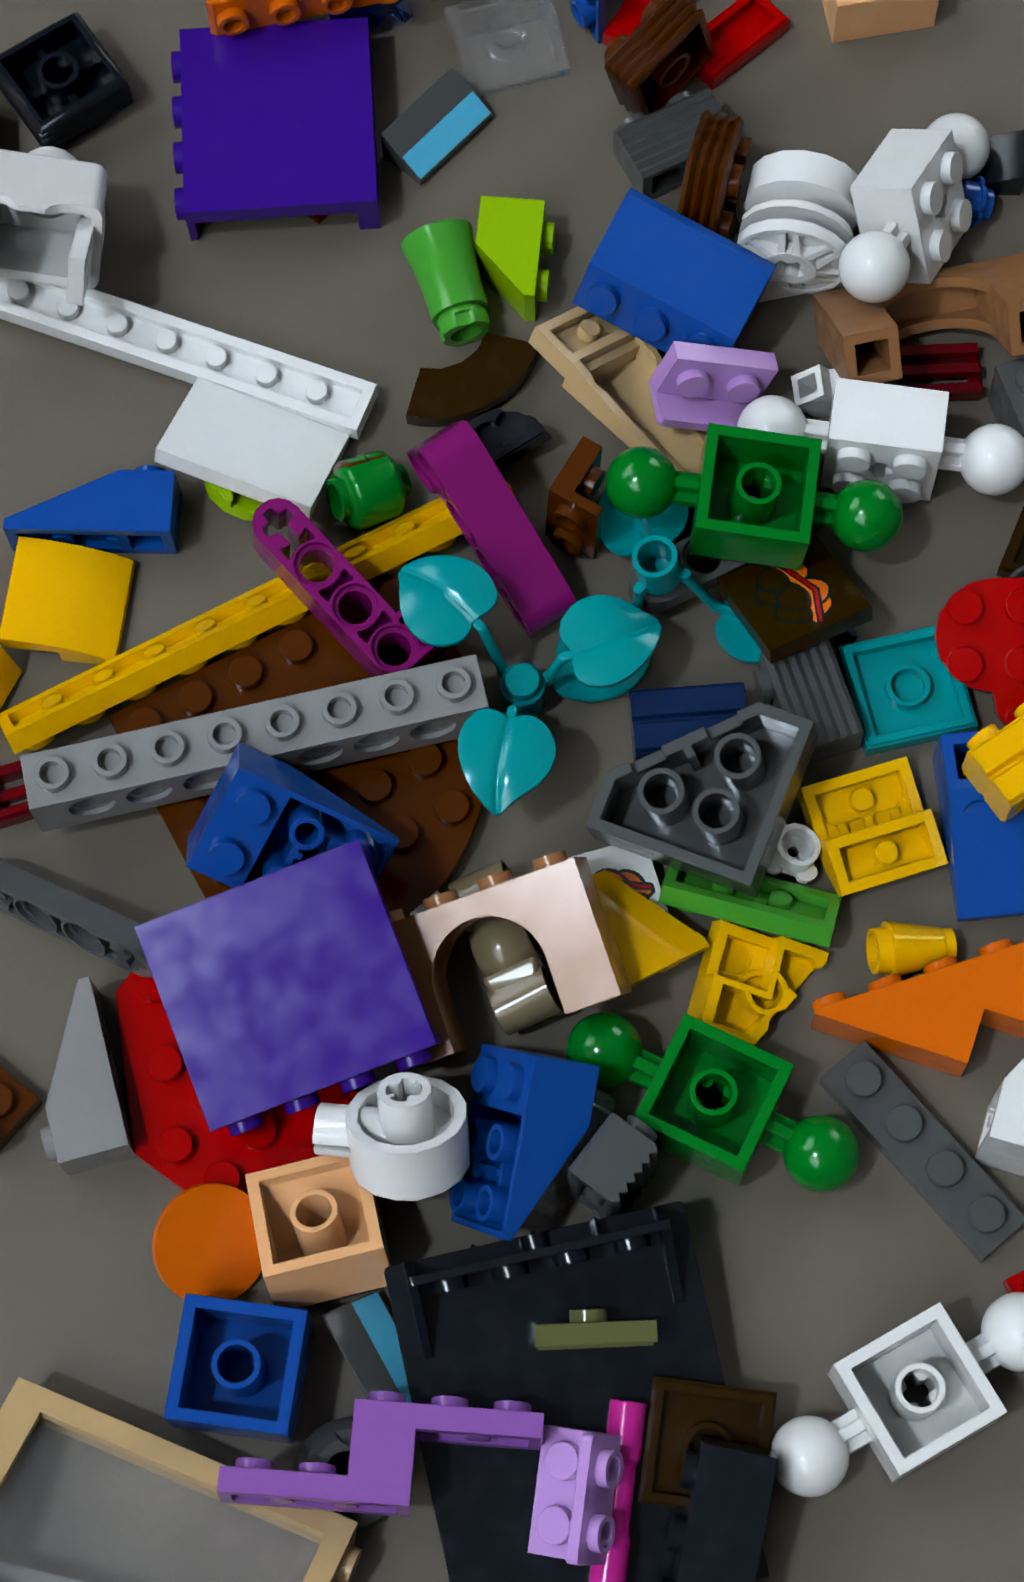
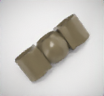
(511, 963)

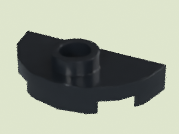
(508, 435)

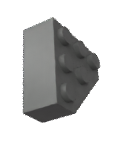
(710, 797)

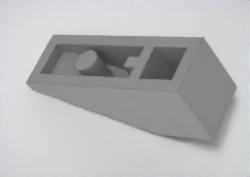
(85, 1094)

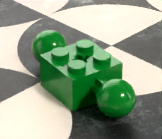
(747, 529)
(701, 1059)

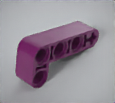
(494, 525)
(341, 588)

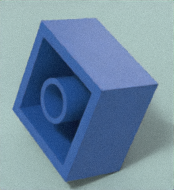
(239, 1368)

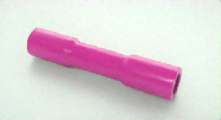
(628, 1421)

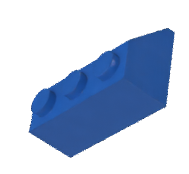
(672, 278)

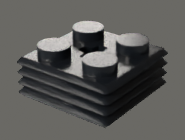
(90, 86)

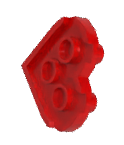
(983, 640)

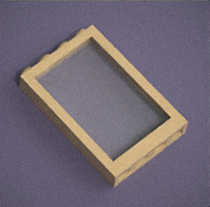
(127, 1506)

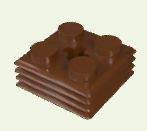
(658, 55)
(714, 172)

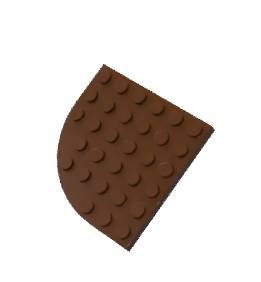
(408, 792)

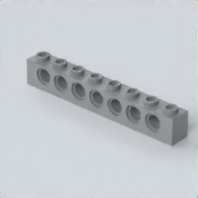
(301, 729)

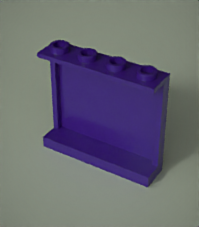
(276, 123)
(288, 988)

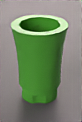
(449, 279)

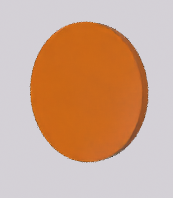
(207, 1242)

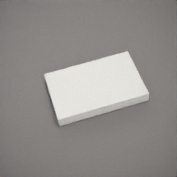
(251, 446)

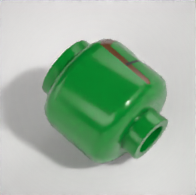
(367, 490)

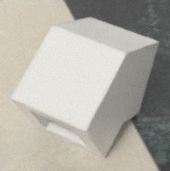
(814, 390)

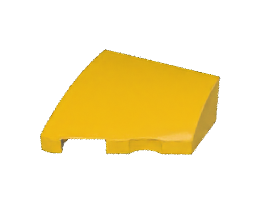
(644, 932)
(749, 979)

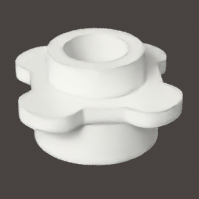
(806, 846)

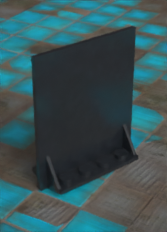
(471, 1336)

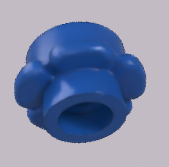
(980, 198)

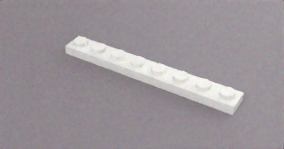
(190, 352)

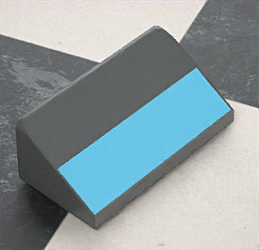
(435, 127)
(369, 1344)

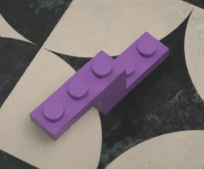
(381, 1455)

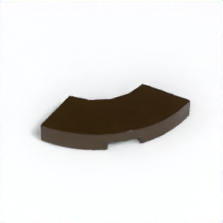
(473, 385)

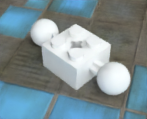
(912, 206)
(895, 439)
(902, 1434)

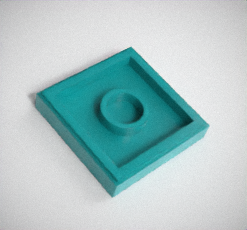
(903, 691)

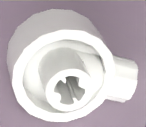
(400, 1135)

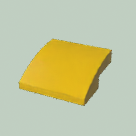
(66, 600)
(872, 827)

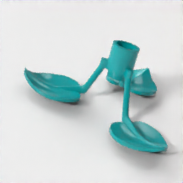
(657, 573)
(516, 751)

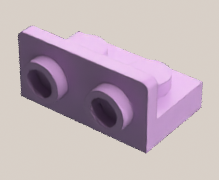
(708, 384)
(575, 1495)

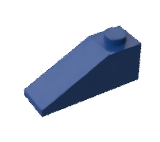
(114, 514)

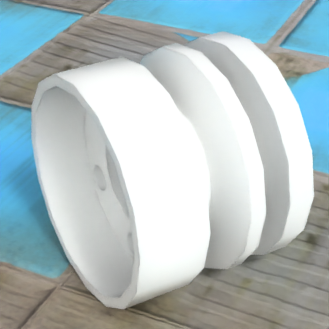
(799, 218)

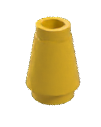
(907, 947)

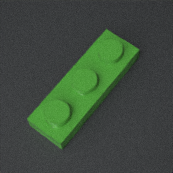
(780, 907)

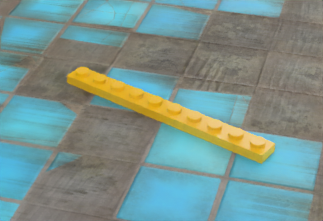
(225, 627)

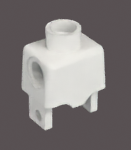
(52, 219)

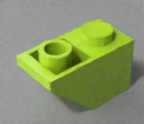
(511, 250)

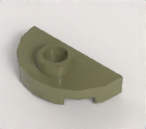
(591, 1330)

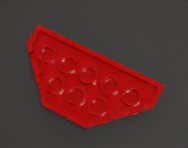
(167, 1115)

